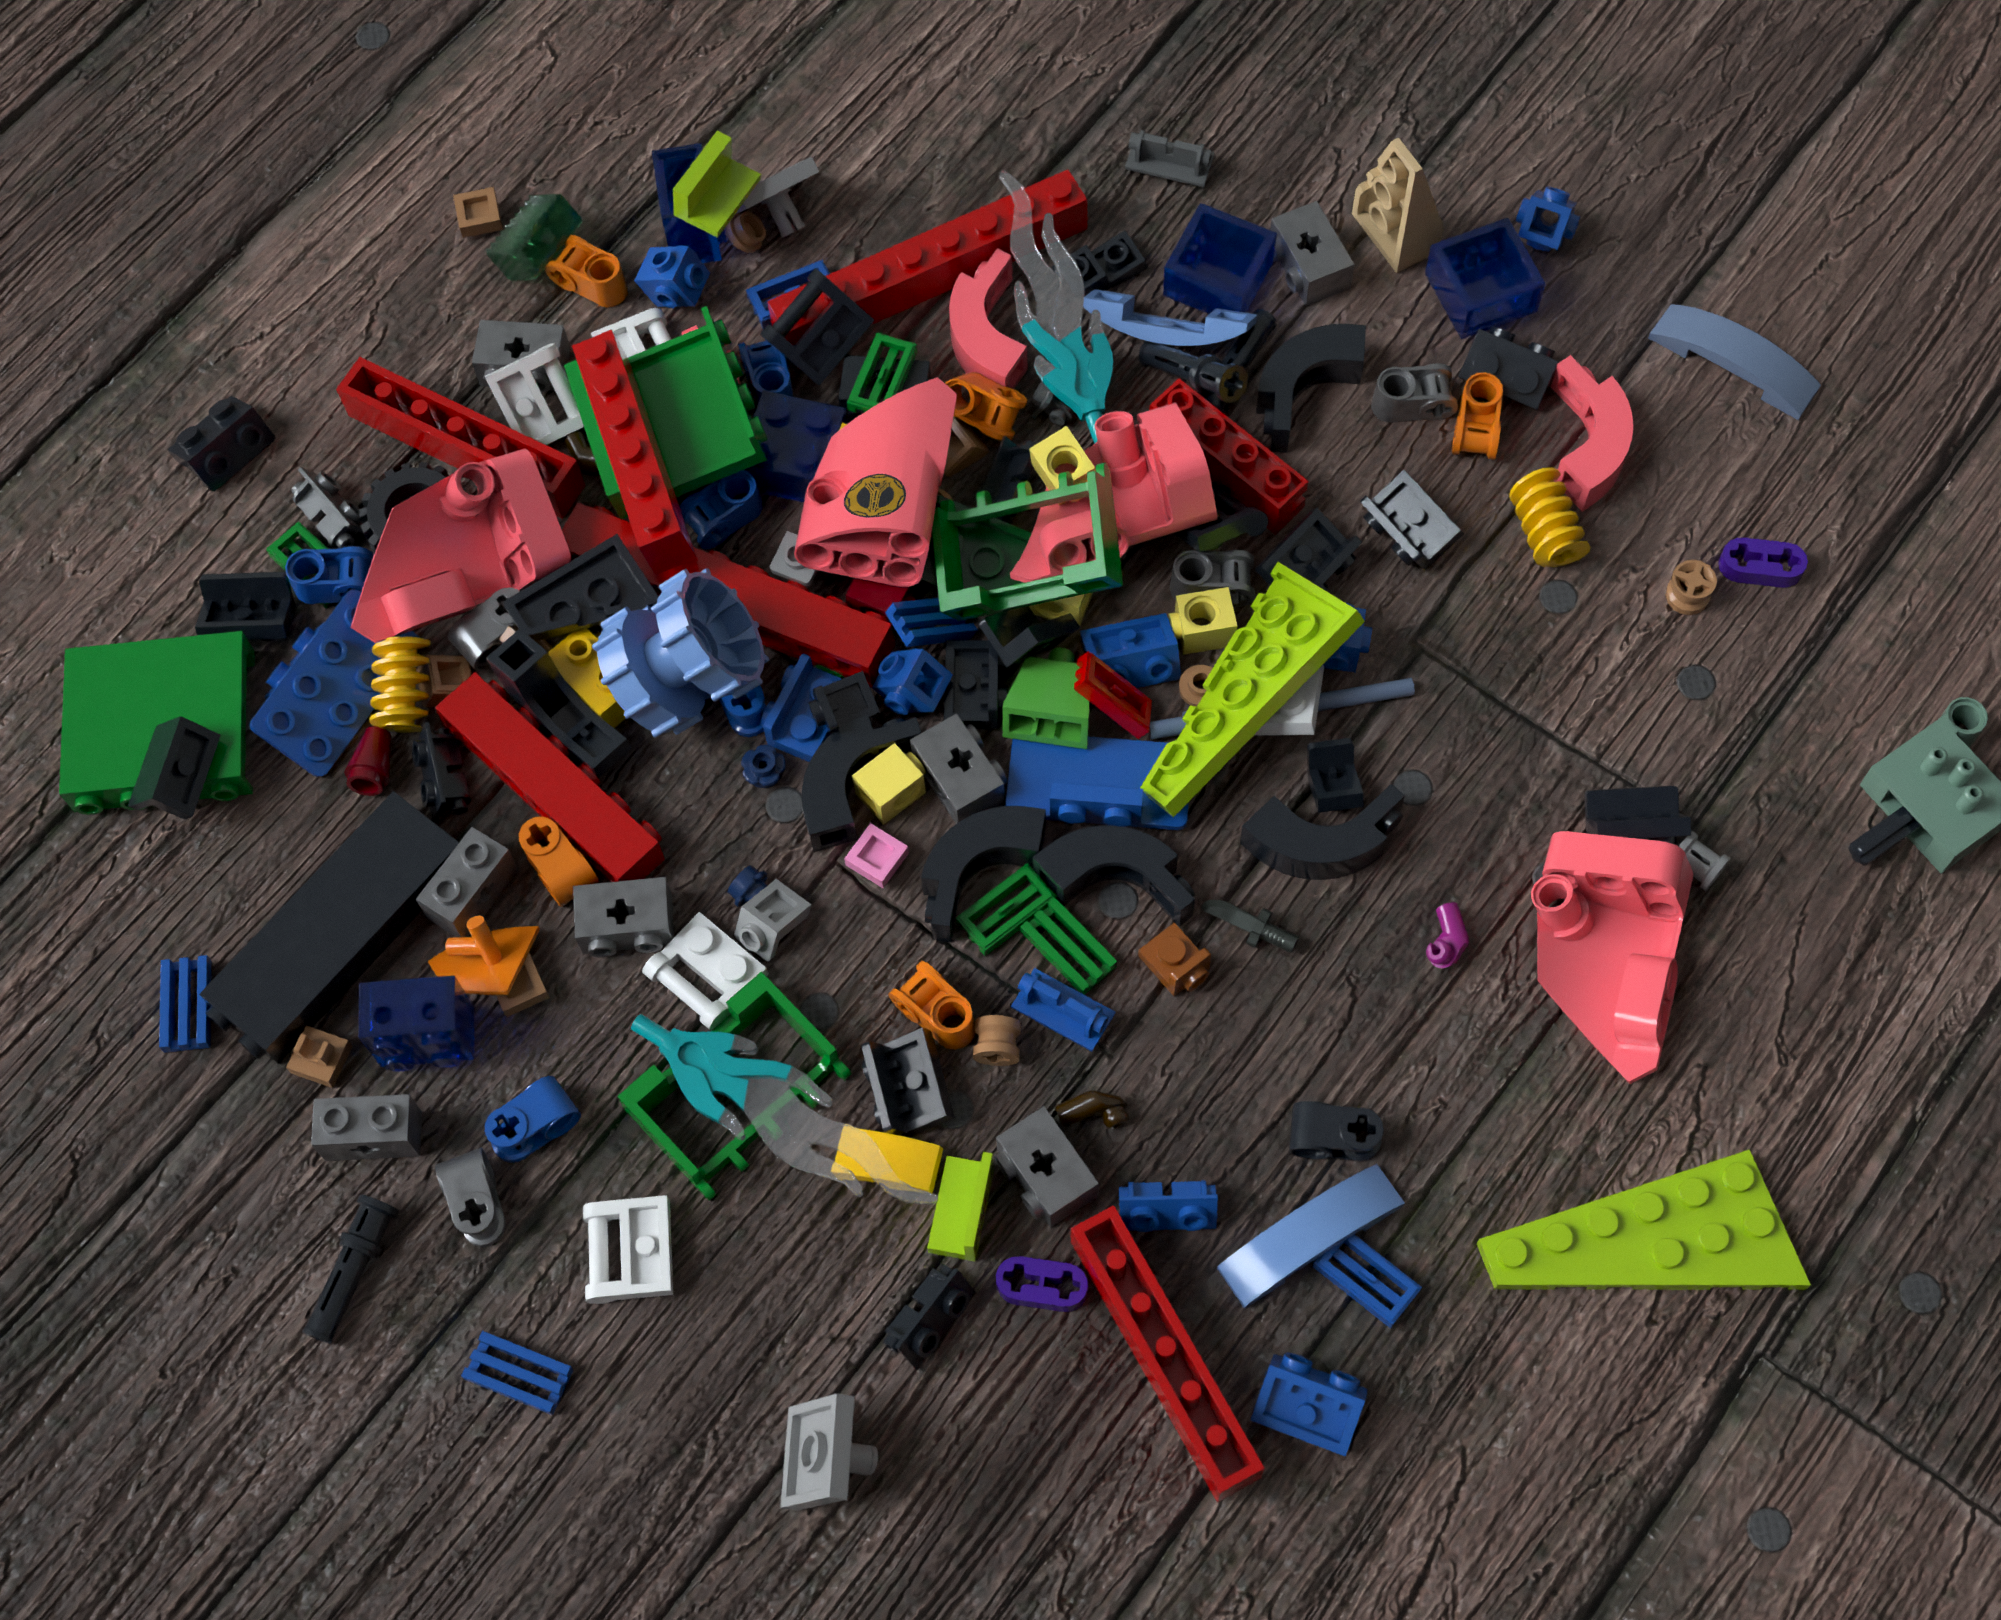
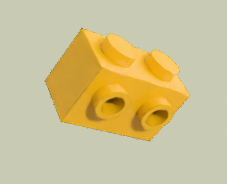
(581, 670)

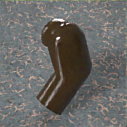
(582, 452)
(1097, 1104)

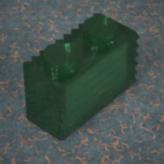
(534, 236)

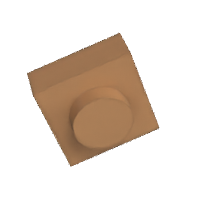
(478, 212)
(526, 990)

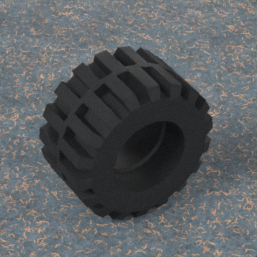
(392, 491)

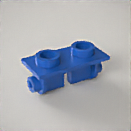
(1062, 1009)
(1189, 1208)

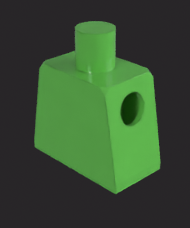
(1044, 703)

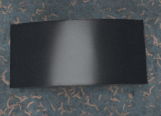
(1109, 263)

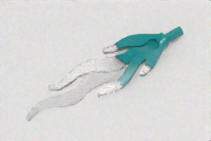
(1074, 373)
(763, 1091)

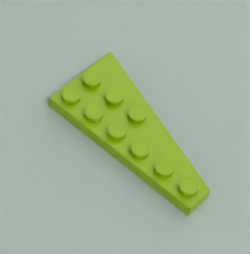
(1256, 674)
(1669, 1234)

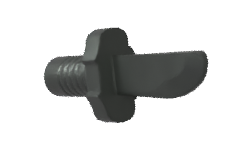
(1257, 927)

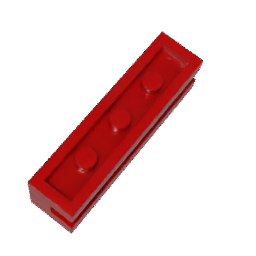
(1238, 459)

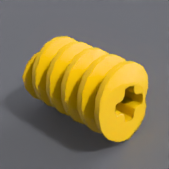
(1547, 518)
(398, 684)

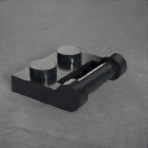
(827, 337)
(1215, 533)

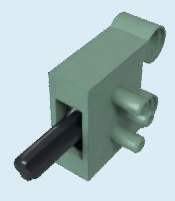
(1934, 792)

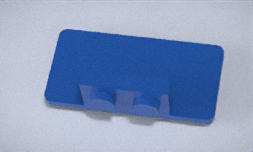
(322, 692)
(1089, 783)

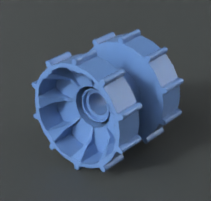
(680, 652)

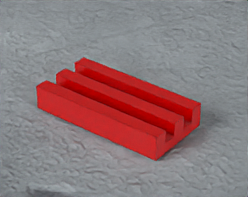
(1113, 695)

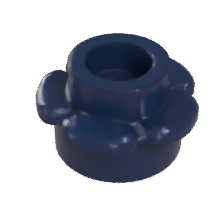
(767, 776)
(747, 885)

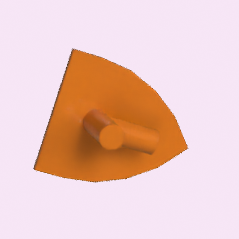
(488, 959)

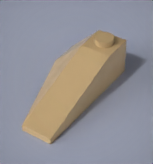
(1398, 208)

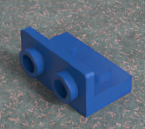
(1137, 649)
(789, 720)
(1310, 1403)

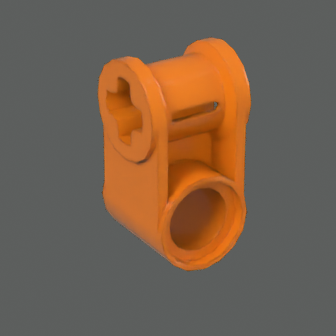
(589, 273)
(991, 405)
(1477, 422)
(558, 863)
(930, 1000)

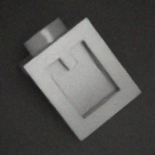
(787, 566)
(769, 918)

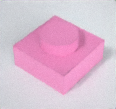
(876, 855)

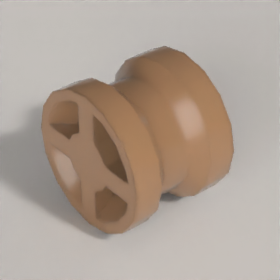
(1697, 578)
(997, 1040)

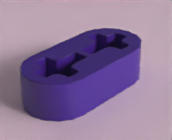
(1762, 562)
(1044, 1272)

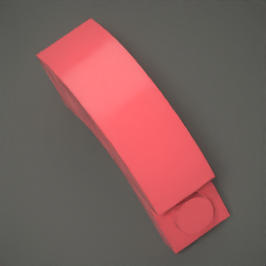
(973, 338)
(1609, 422)

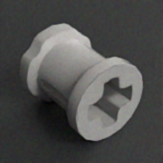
(1703, 861)

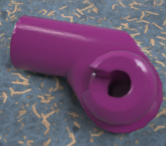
(1452, 940)

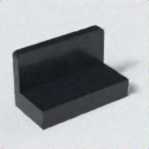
(1020, 635)
(175, 767)

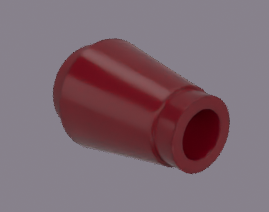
(370, 764)

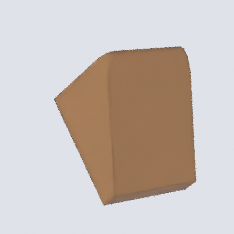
(964, 448)
(445, 675)

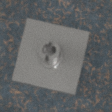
(775, 195)
(822, 1453)

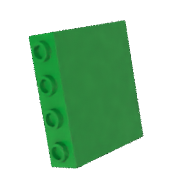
(692, 407)
(126, 689)

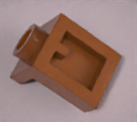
(1176, 960)

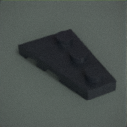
(582, 593)

